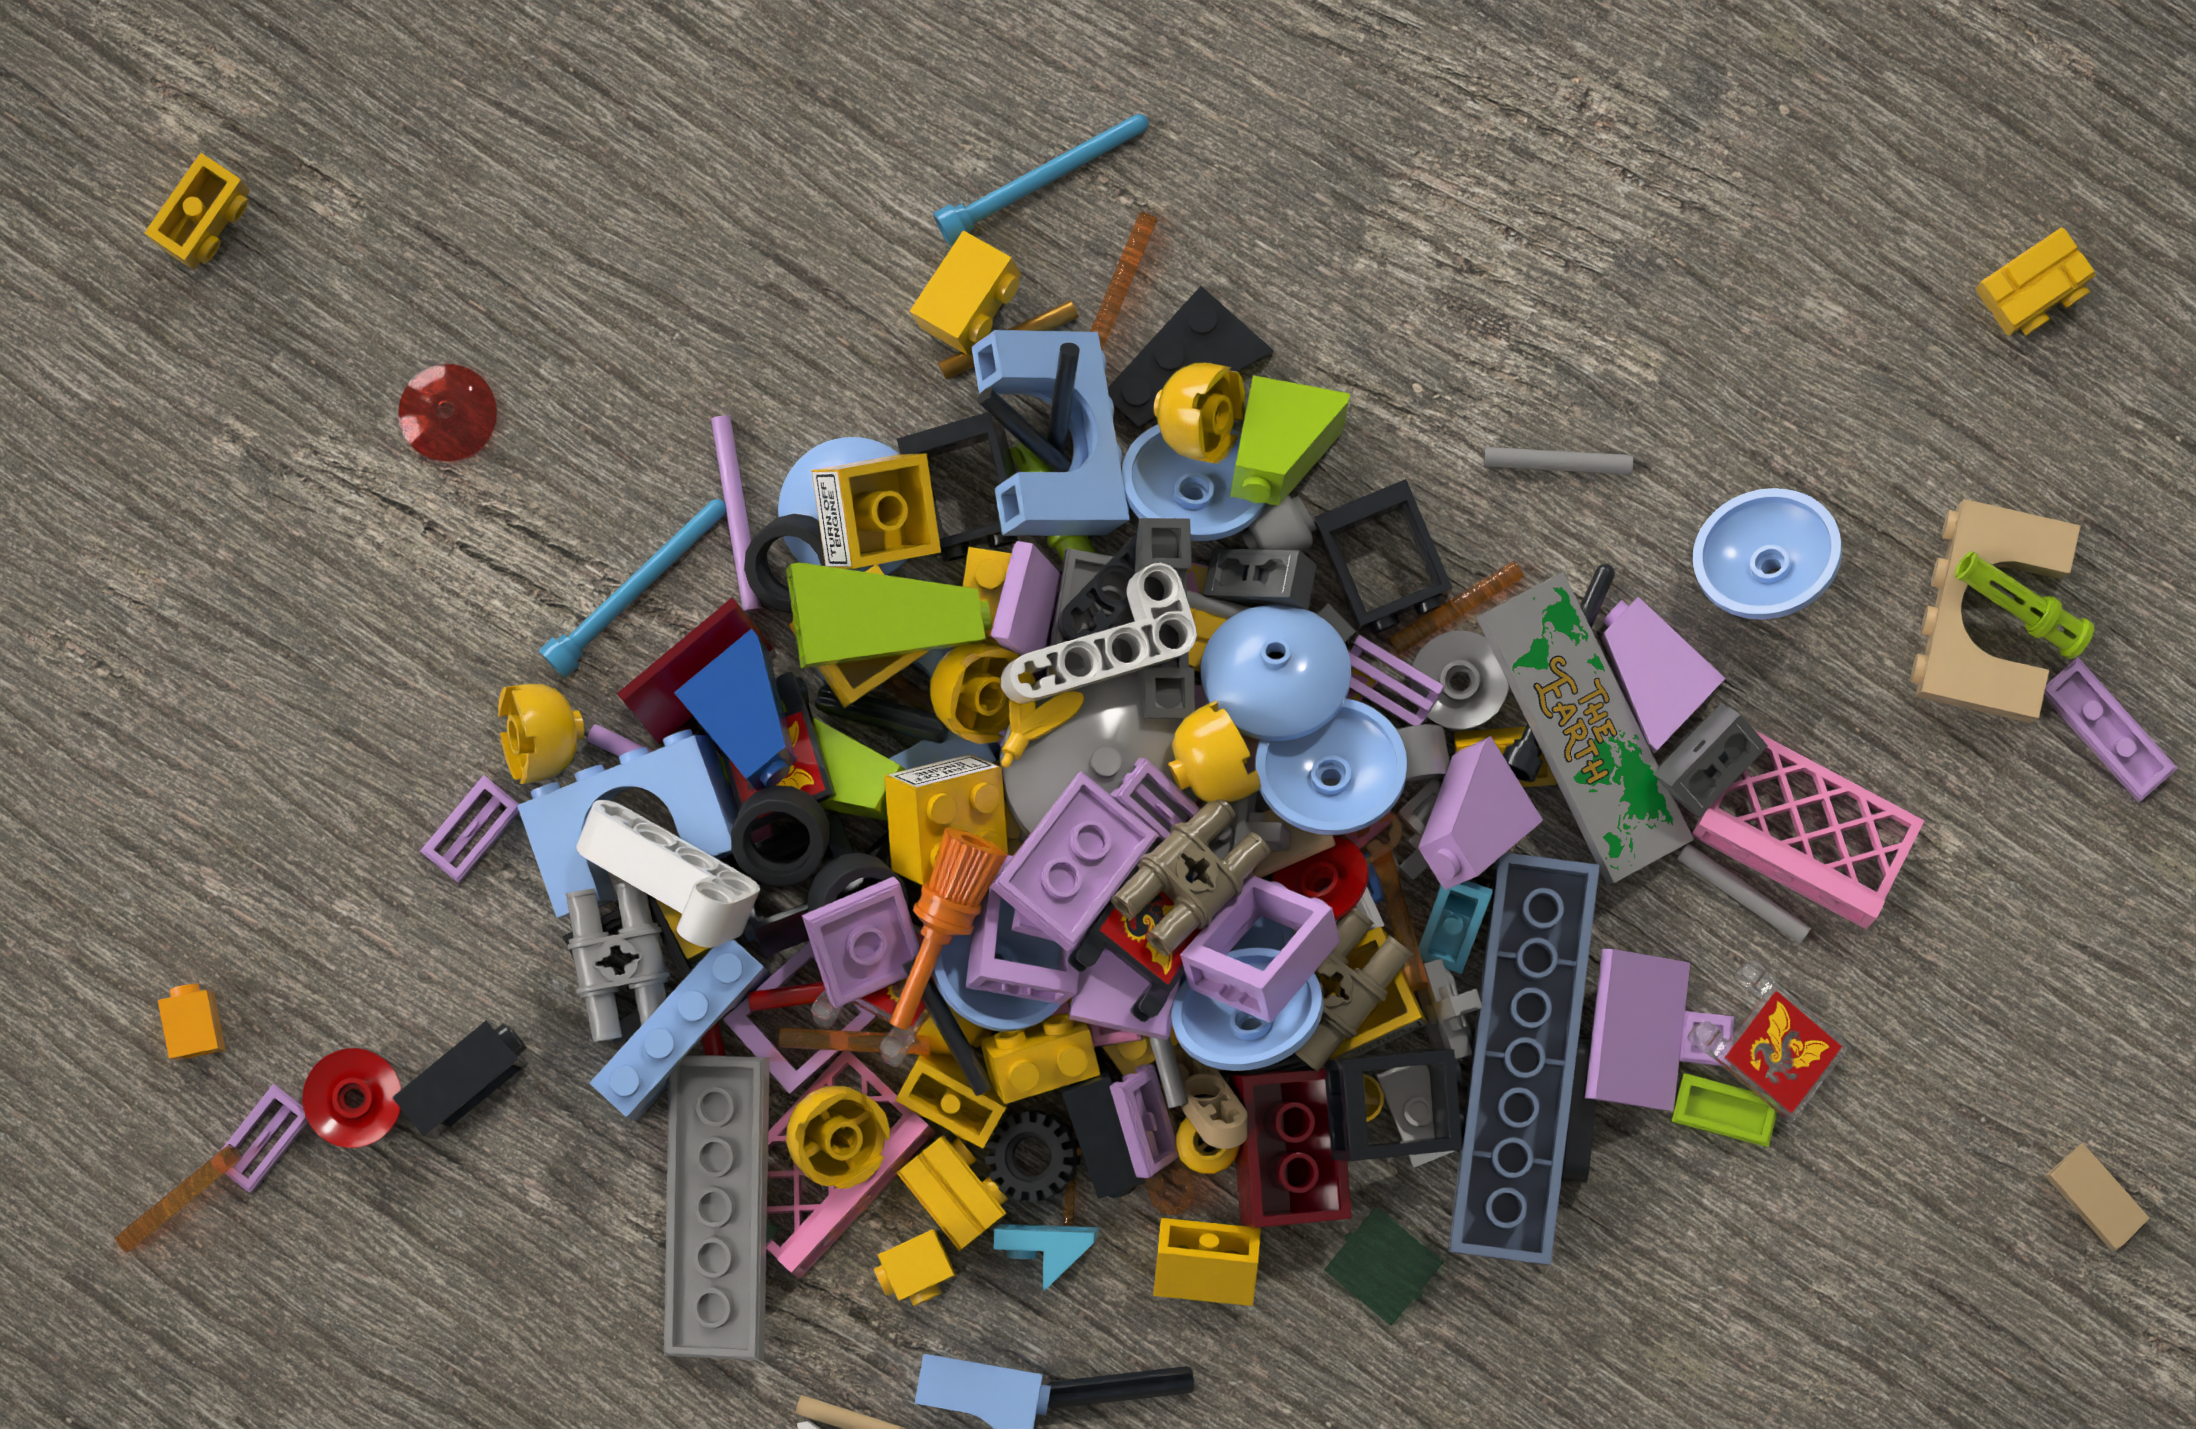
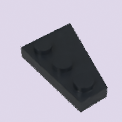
(1195, 334)

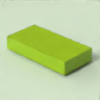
(1723, 1110)

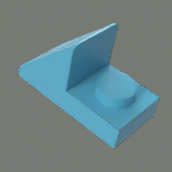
(1454, 924)
(1060, 1245)

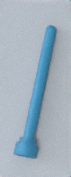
(955, 219)
(566, 651)

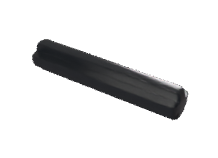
(884, 715)
(1121, 1387)

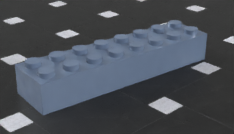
(1523, 1058)

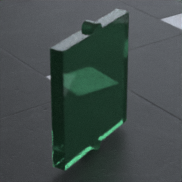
(1383, 1266)

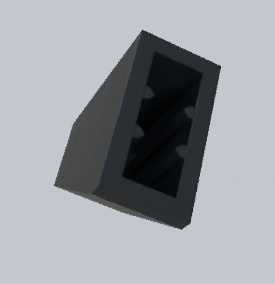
(1101, 1134)

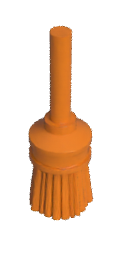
(948, 907)

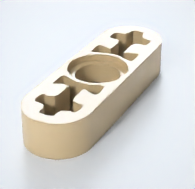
(1202, 1113)

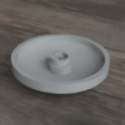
(1101, 743)

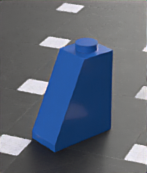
(743, 711)

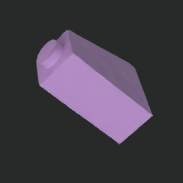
(1656, 670)
(1475, 815)

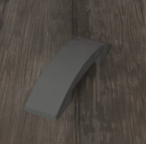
(1167, 688)

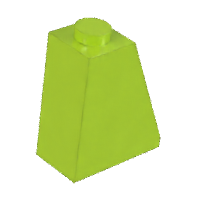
(1284, 437)

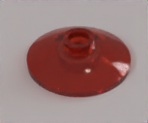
(462, 432)

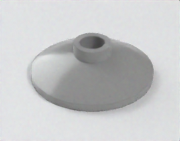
(1462, 654)

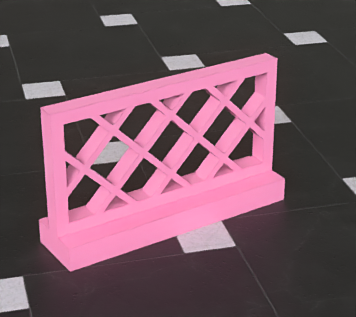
(1799, 869)
(842, 1206)

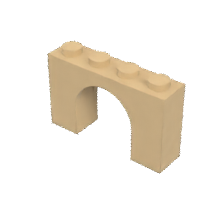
(1952, 665)

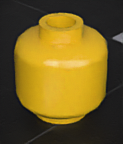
(1198, 1160)

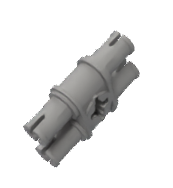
(593, 946)

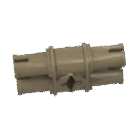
(1212, 887)
(1363, 987)

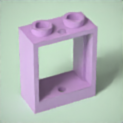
(1011, 977)
(1245, 986)
(761, 1046)

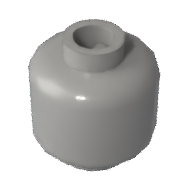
(1281, 527)

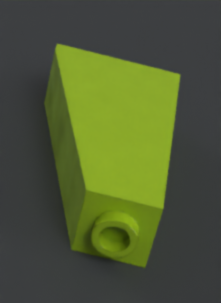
(872, 615)
(855, 774)

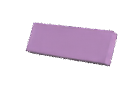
(2108, 730)

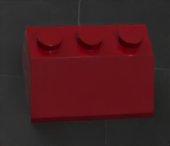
(652, 691)
(1286, 1158)

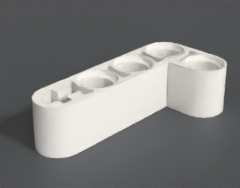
(1097, 647)
(706, 891)

